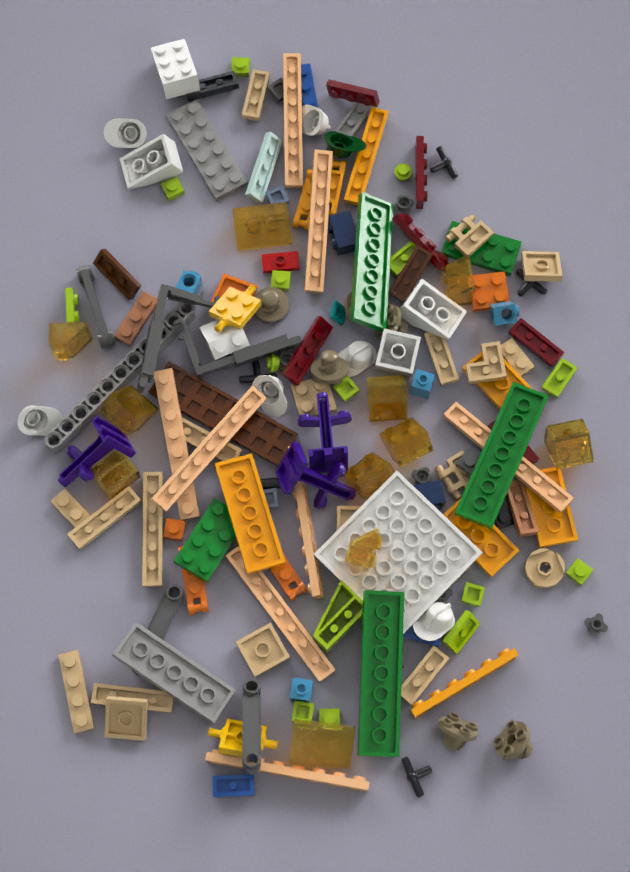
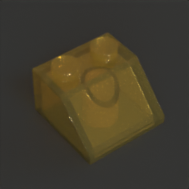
(459, 281)
(68, 339)
(128, 409)

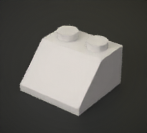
(223, 343)
(397, 352)

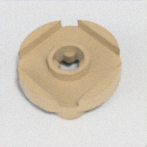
(548, 558)

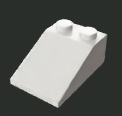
(151, 163)
(432, 311)

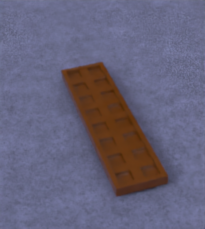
(210, 405)

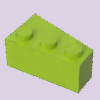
(339, 618)

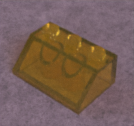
(262, 226)

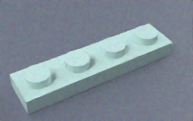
(264, 167)

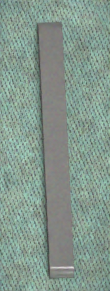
(112, 380)

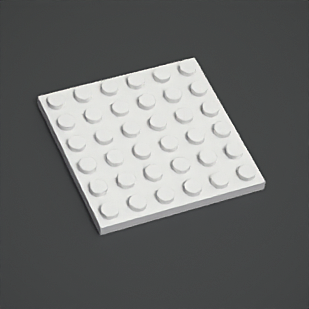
(418, 550)

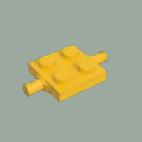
(235, 308)
(231, 738)

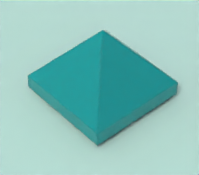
(337, 312)

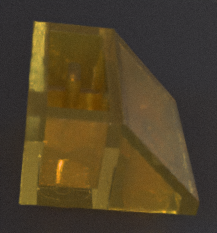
(387, 398)
(406, 441)
(569, 443)
(114, 473)
(369, 475)
(362, 551)

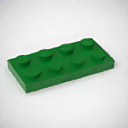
(495, 255)
(207, 542)

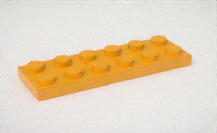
(249, 514)

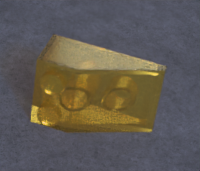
(321, 744)

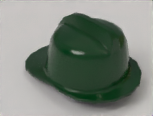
(342, 144)

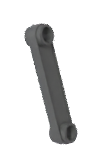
(105, 336)
(165, 613)
(251, 726)

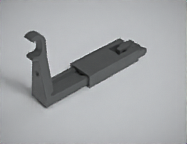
(156, 328)
(239, 357)

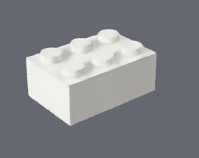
(175, 69)

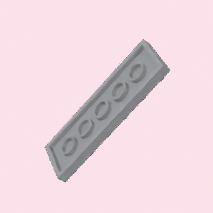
(206, 149)
(174, 673)

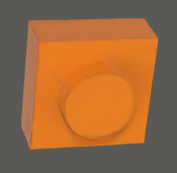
(174, 529)

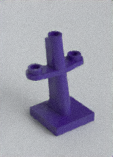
(109, 438)
(325, 457)
(295, 469)

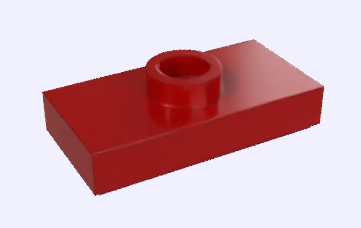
(280, 261)

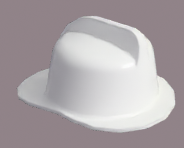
(314, 120)
(125, 133)
(358, 356)
(273, 390)
(38, 420)
(435, 622)

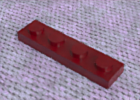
(421, 165)
(417, 236)
(307, 350)

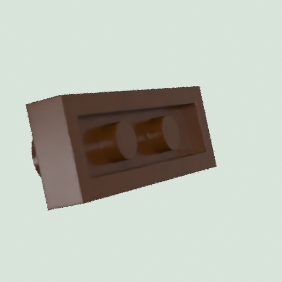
(410, 273)
(117, 274)

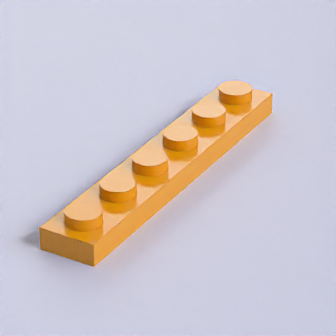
(366, 158)
(456, 686)

